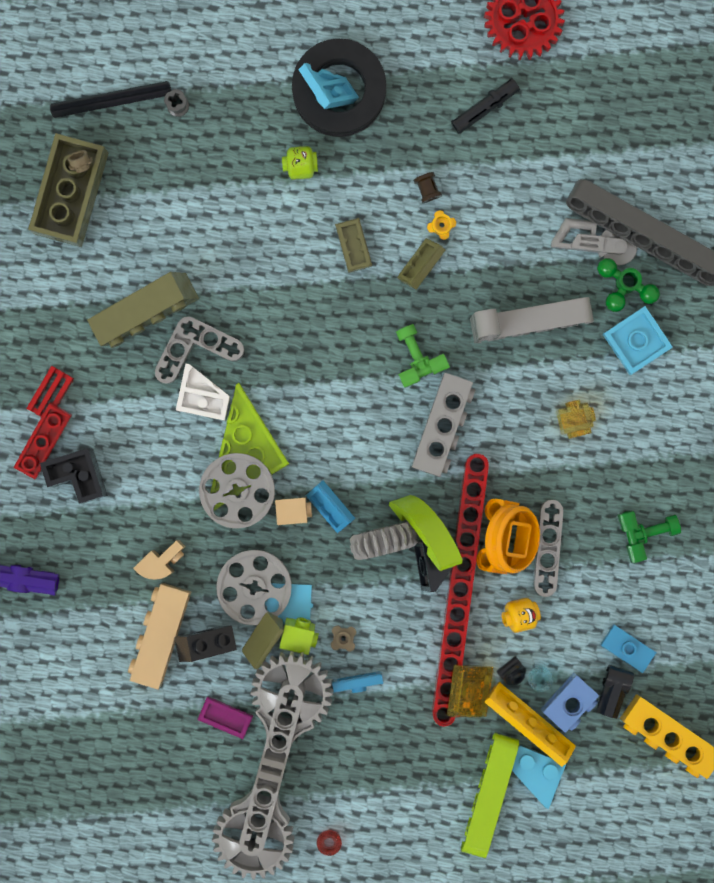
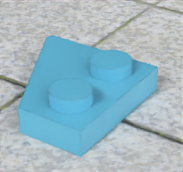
(329, 88)

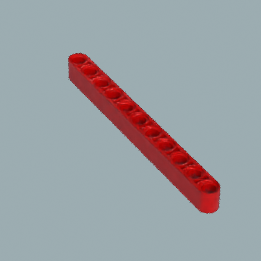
(464, 601)

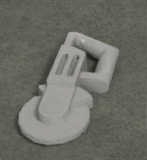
(606, 245)

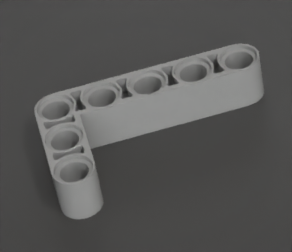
(495, 326)

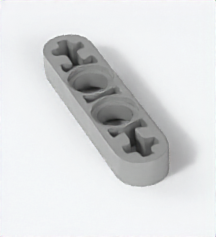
(552, 548)

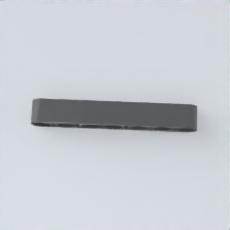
(642, 231)

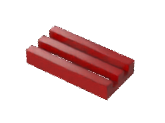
(42, 387)

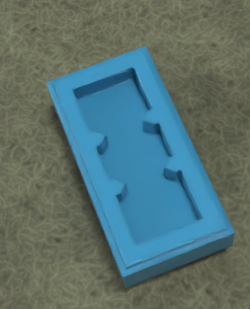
(330, 506)
(628, 648)
(358, 682)

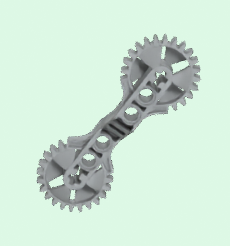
(251, 852)

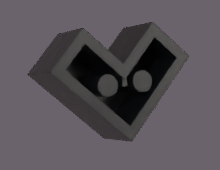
(81, 470)

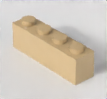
(158, 641)

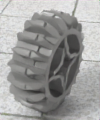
(383, 541)

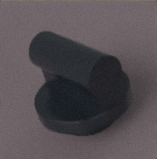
(512, 672)

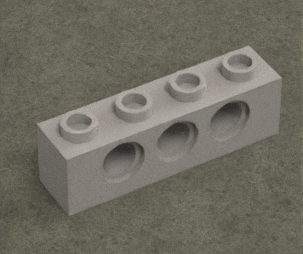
(449, 386)

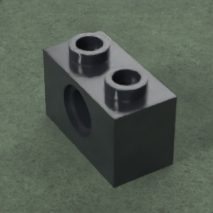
(205, 643)

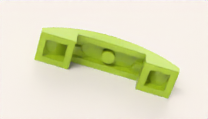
(430, 529)

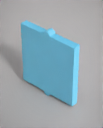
(298, 605)

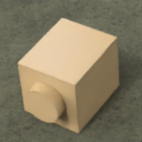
(293, 511)

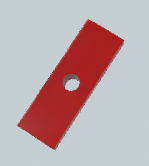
(50, 428)

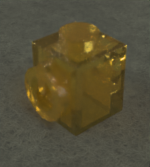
(576, 419)

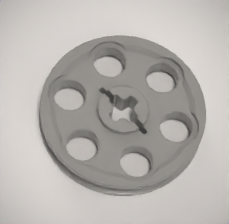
(247, 498)
(244, 595)

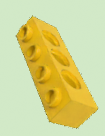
(639, 710)

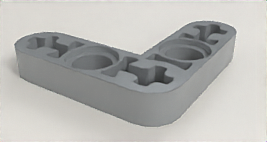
(188, 341)

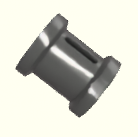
(173, 96)

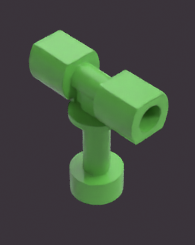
(422, 365)

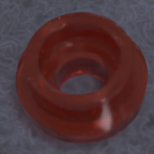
(332, 850)

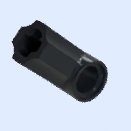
(615, 687)

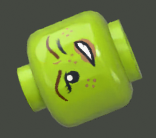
(300, 162)

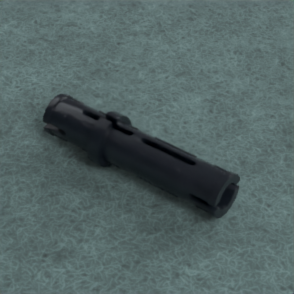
(494, 99)

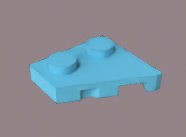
(538, 773)

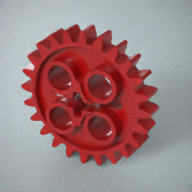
(534, 38)

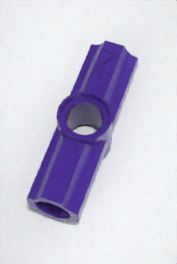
(28, 580)

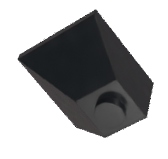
(429, 574)

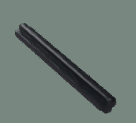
(110, 99)

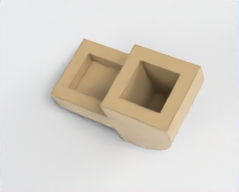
(156, 566)

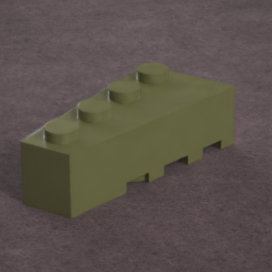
(143, 308)

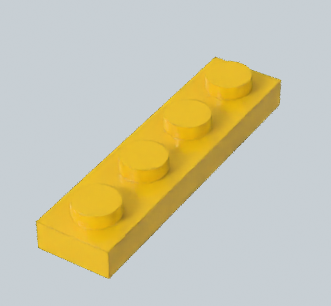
(530, 724)

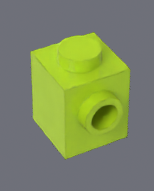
(298, 635)

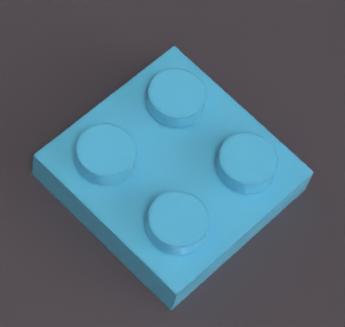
(637, 340)

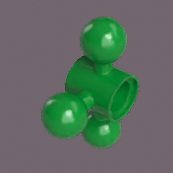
(616, 301)

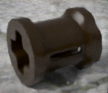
(427, 187)

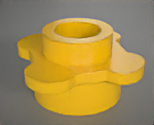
(448, 222)

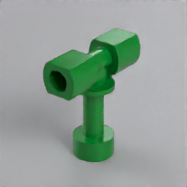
(638, 535)

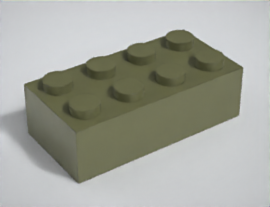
(67, 196)

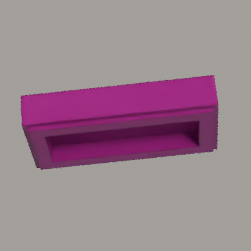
(225, 717)

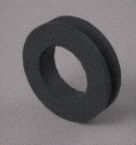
(364, 62)

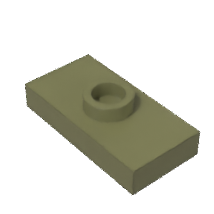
(353, 245)
(421, 263)

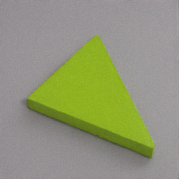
(250, 436)

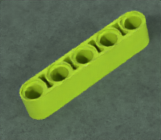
(491, 795)

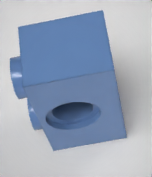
(572, 688)

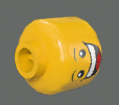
(521, 615)

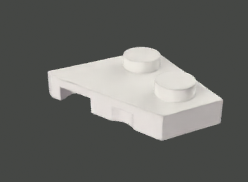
(201, 396)

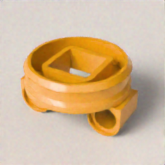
(502, 517)

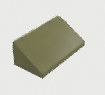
(263, 639)

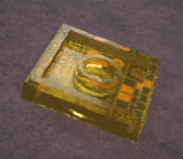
(469, 691)

